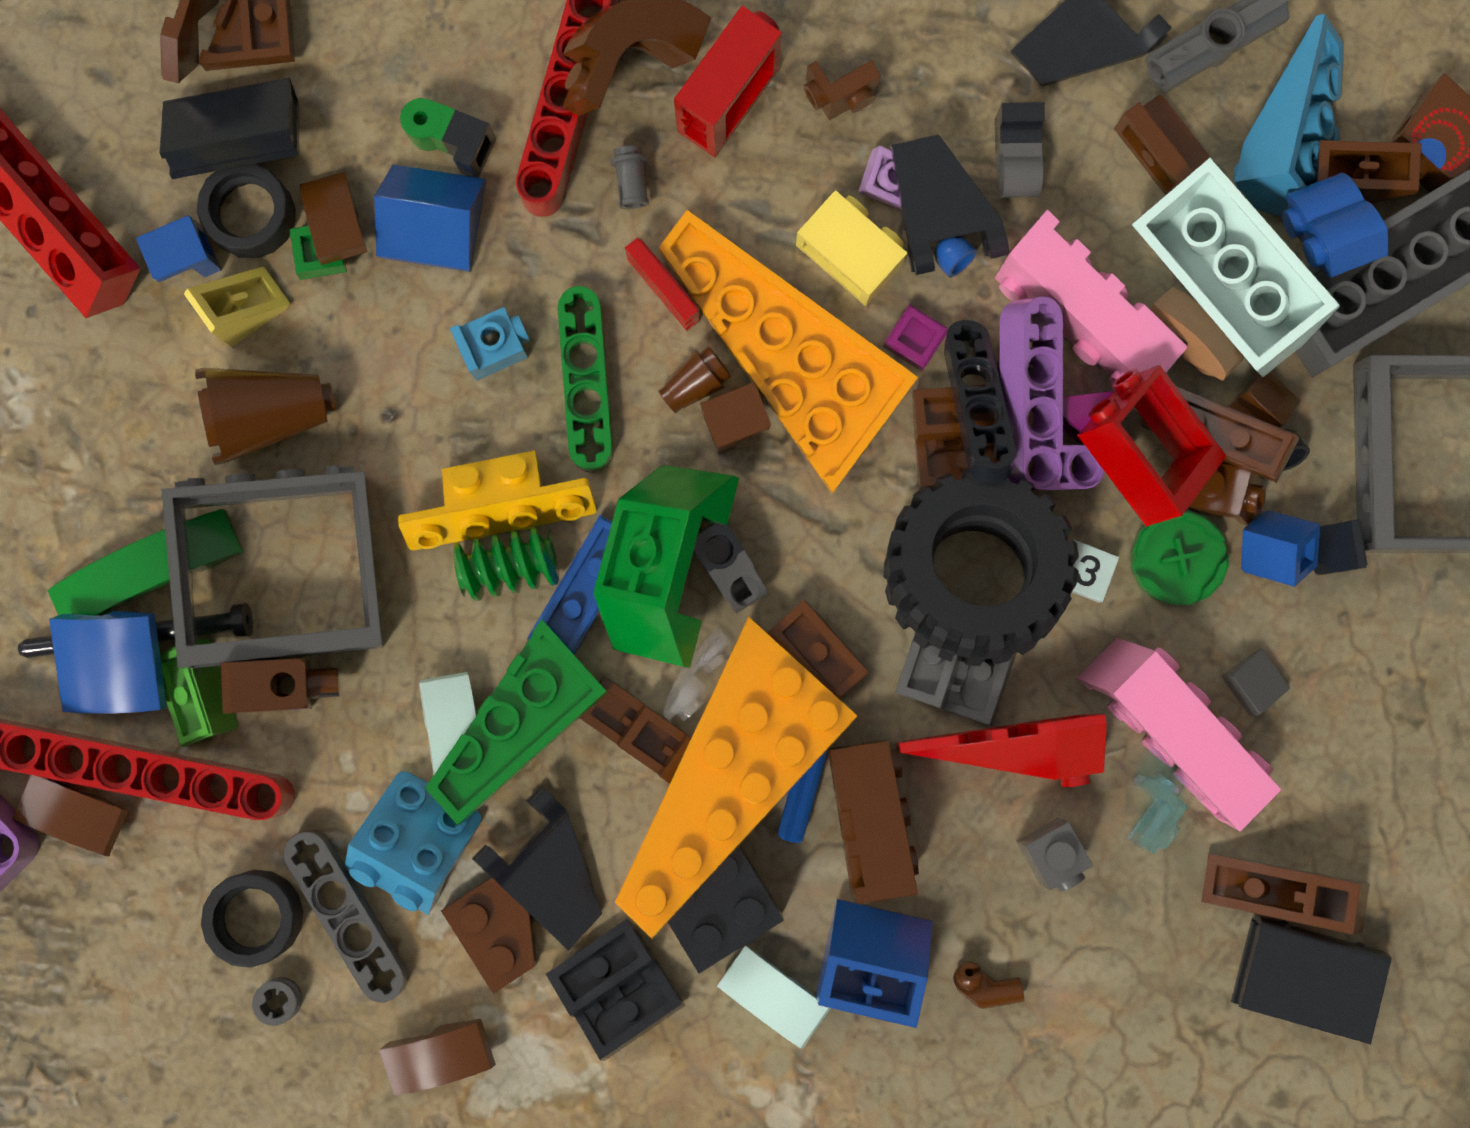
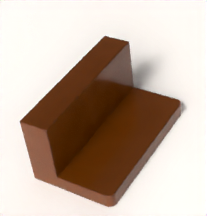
(1161, 142)

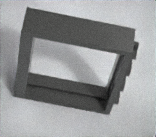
(1374, 448)
(246, 489)

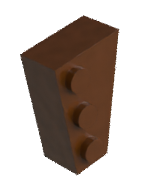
(873, 821)

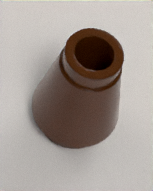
(695, 380)

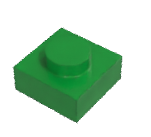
(305, 257)

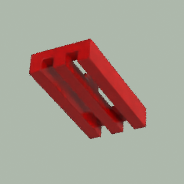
(662, 283)

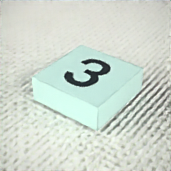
(1095, 572)

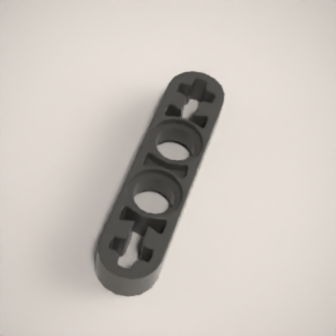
(339, 919)

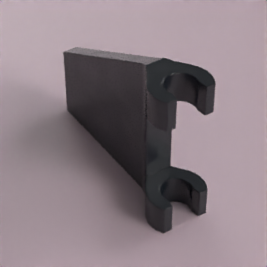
(1084, 39)
(941, 202)
(548, 874)

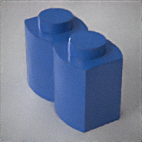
(1335, 225)

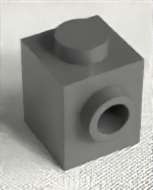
(1055, 855)

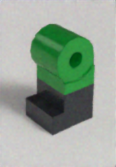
(450, 131)

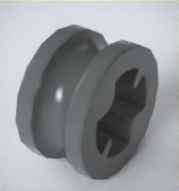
(264, 994)

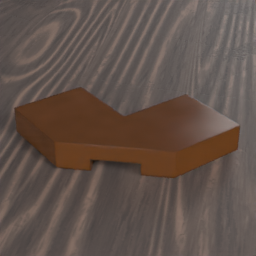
(180, 39)

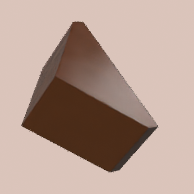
(1377, 168)

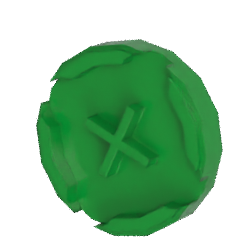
(1179, 559)

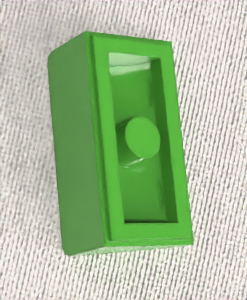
(195, 700)

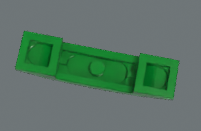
(143, 567)

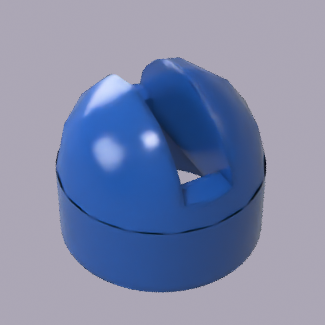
(954, 255)

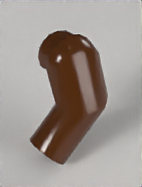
(984, 991)

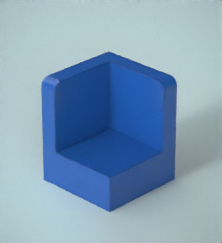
(178, 249)
(1280, 547)

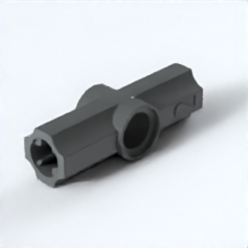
(1195, 49)

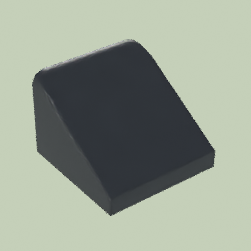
(1341, 548)

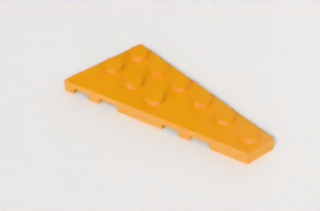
(806, 364)
(747, 753)

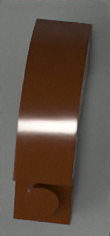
(661, 28)

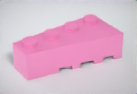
(1091, 302)
(1182, 730)

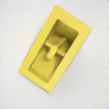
(238, 304)

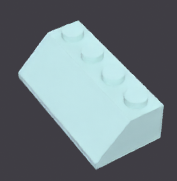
(1236, 267)

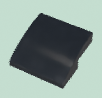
(615, 989)

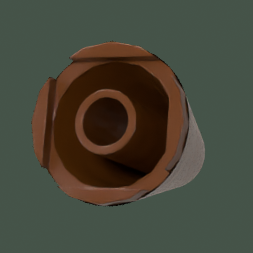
(259, 408)

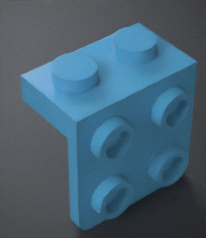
(408, 844)

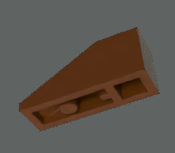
(1286, 893)

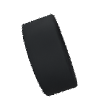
(267, 240)
(215, 928)

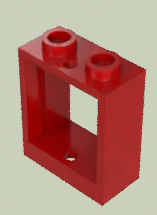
(729, 80)
(1177, 428)

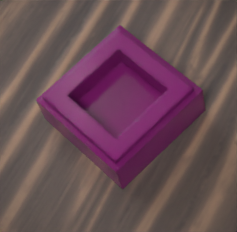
(915, 337)

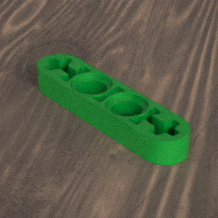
(578, 379)

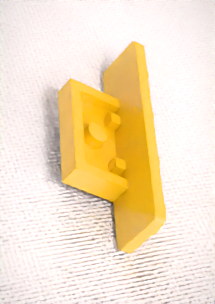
(495, 499)

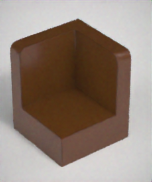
(735, 417)

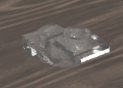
(686, 691)

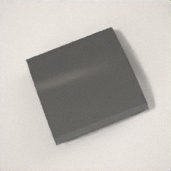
(953, 685)

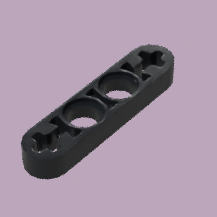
(981, 399)

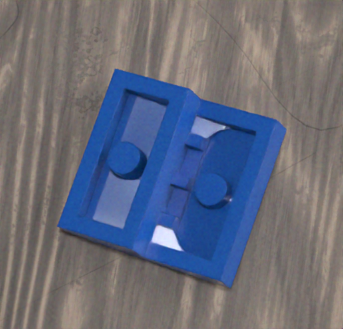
(108, 662)

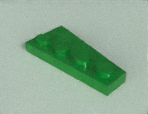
(526, 713)

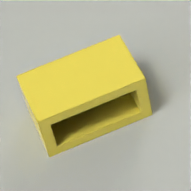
(851, 246)

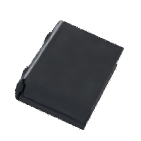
(230, 128)
(1311, 979)

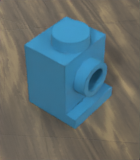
(485, 359)

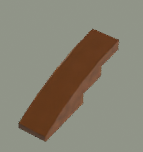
(638, 730)

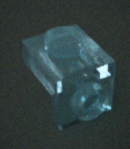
(1158, 824)

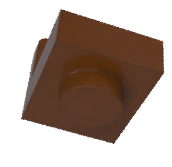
(850, 92)
(1232, 494)

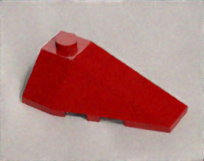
(1048, 748)

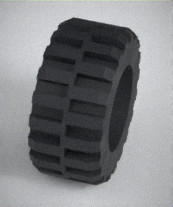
(996, 509)

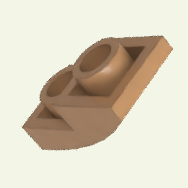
(1207, 344)

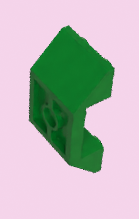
(651, 557)

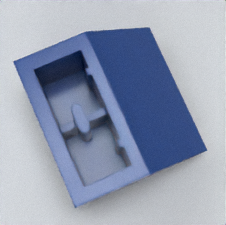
(875, 963)

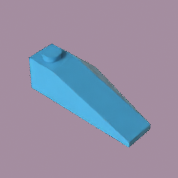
(1285, 138)

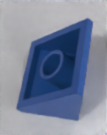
(428, 217)

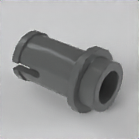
(630, 176)

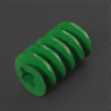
(506, 564)

